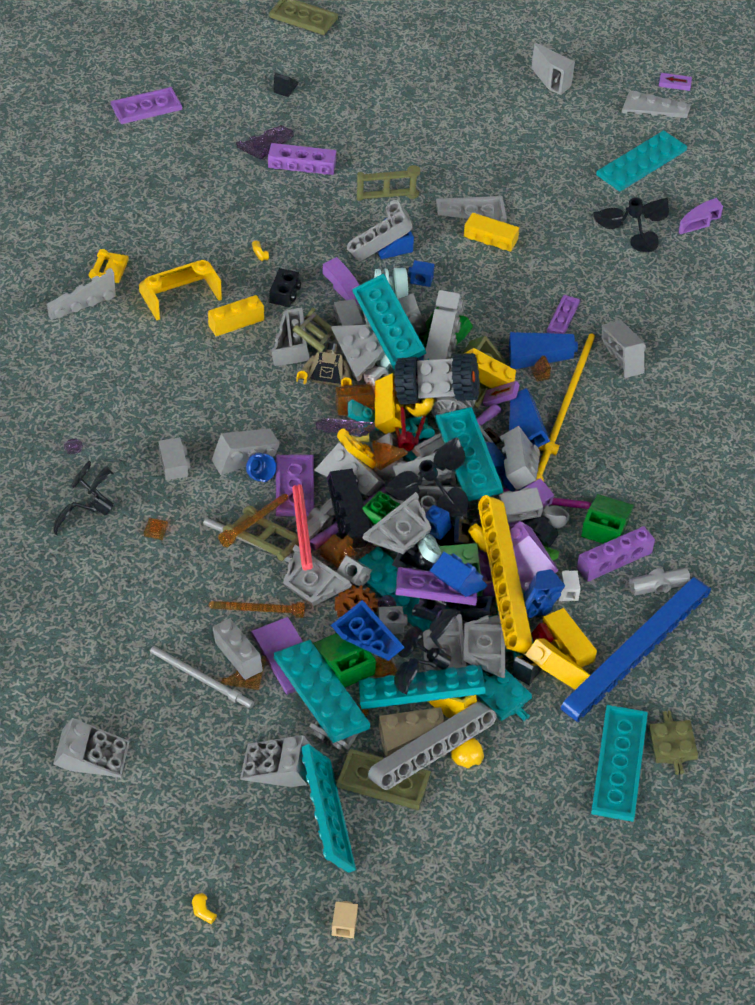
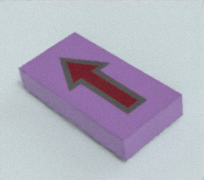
(675, 81)
(501, 393)

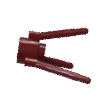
(406, 439)

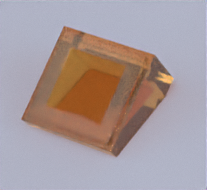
(541, 369)
(384, 667)

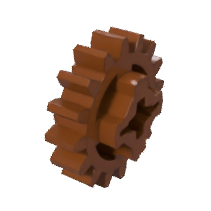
(351, 597)

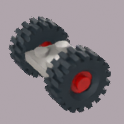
(437, 378)

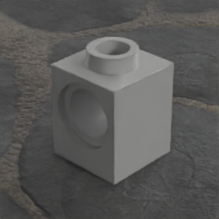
(347, 570)
(395, 613)

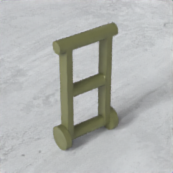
(411, 192)
(316, 331)
(260, 540)

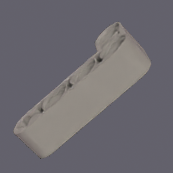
(382, 234)

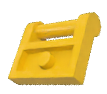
(116, 262)
(356, 448)

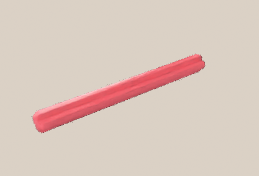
(302, 527)

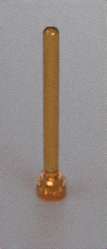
(228, 537)
(296, 609)

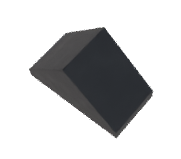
(284, 85)
(473, 612)
(525, 669)

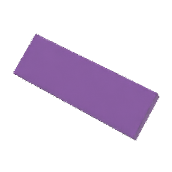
(563, 315)

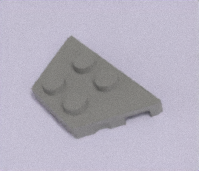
(359, 347)
(401, 527)
(313, 584)
(451, 640)
(485, 644)

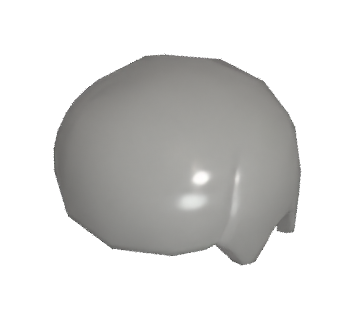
(557, 516)

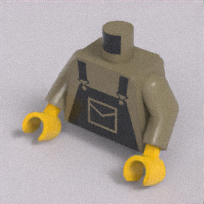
(327, 368)

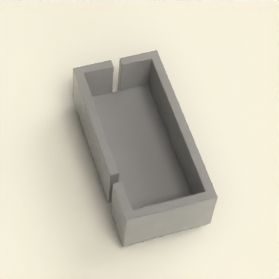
(444, 326)

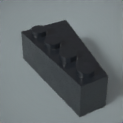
(348, 506)

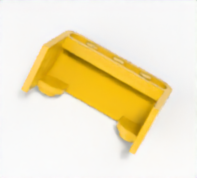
(178, 277)

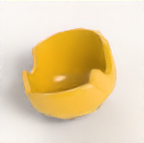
(421, 409)
(468, 753)

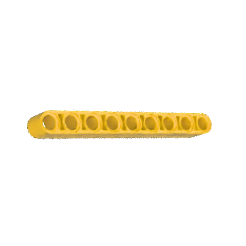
(505, 575)

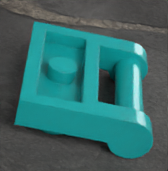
(411, 423)

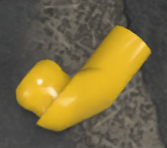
(261, 255)
(200, 909)

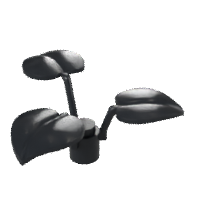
(656, 211)
(448, 456)
(98, 502)
(435, 656)

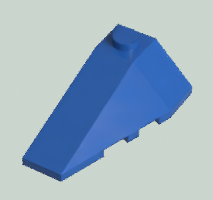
(367, 631)

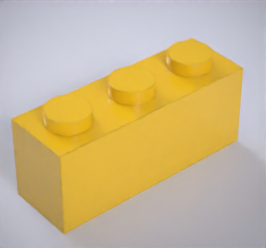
(491, 232)
(236, 315)
(491, 371)
(387, 405)
(570, 638)

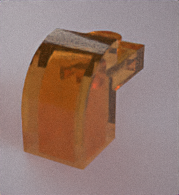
(335, 549)

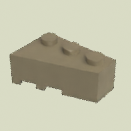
(405, 727)

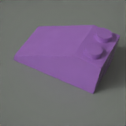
(529, 554)

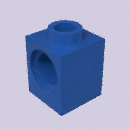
(421, 273)
(439, 521)

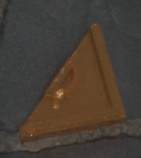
(386, 454)
(250, 683)

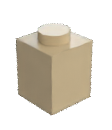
(344, 919)

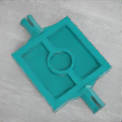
(505, 696)

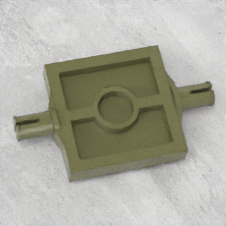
(673, 742)

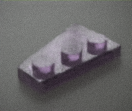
(260, 145)
(355, 428)

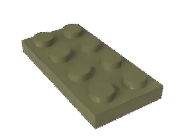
(304, 15)
(355, 779)

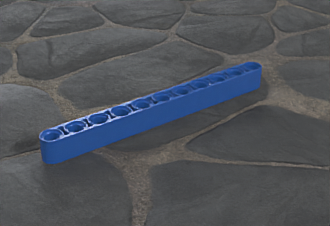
(633, 650)

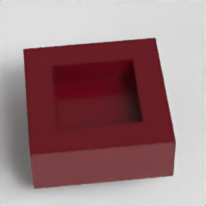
(542, 631)

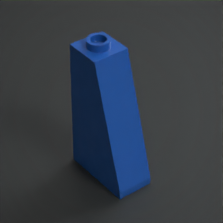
(528, 348)
(526, 415)

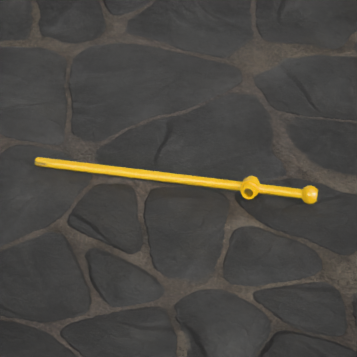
(550, 447)

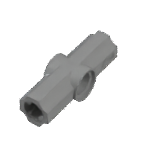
(320, 519)
(659, 581)

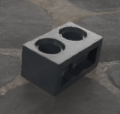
(284, 287)

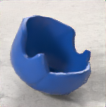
(261, 467)

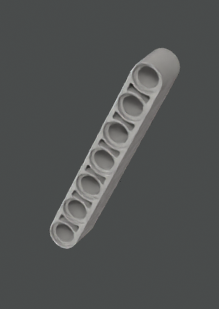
(432, 745)

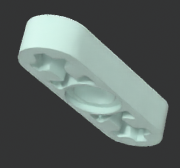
(429, 548)

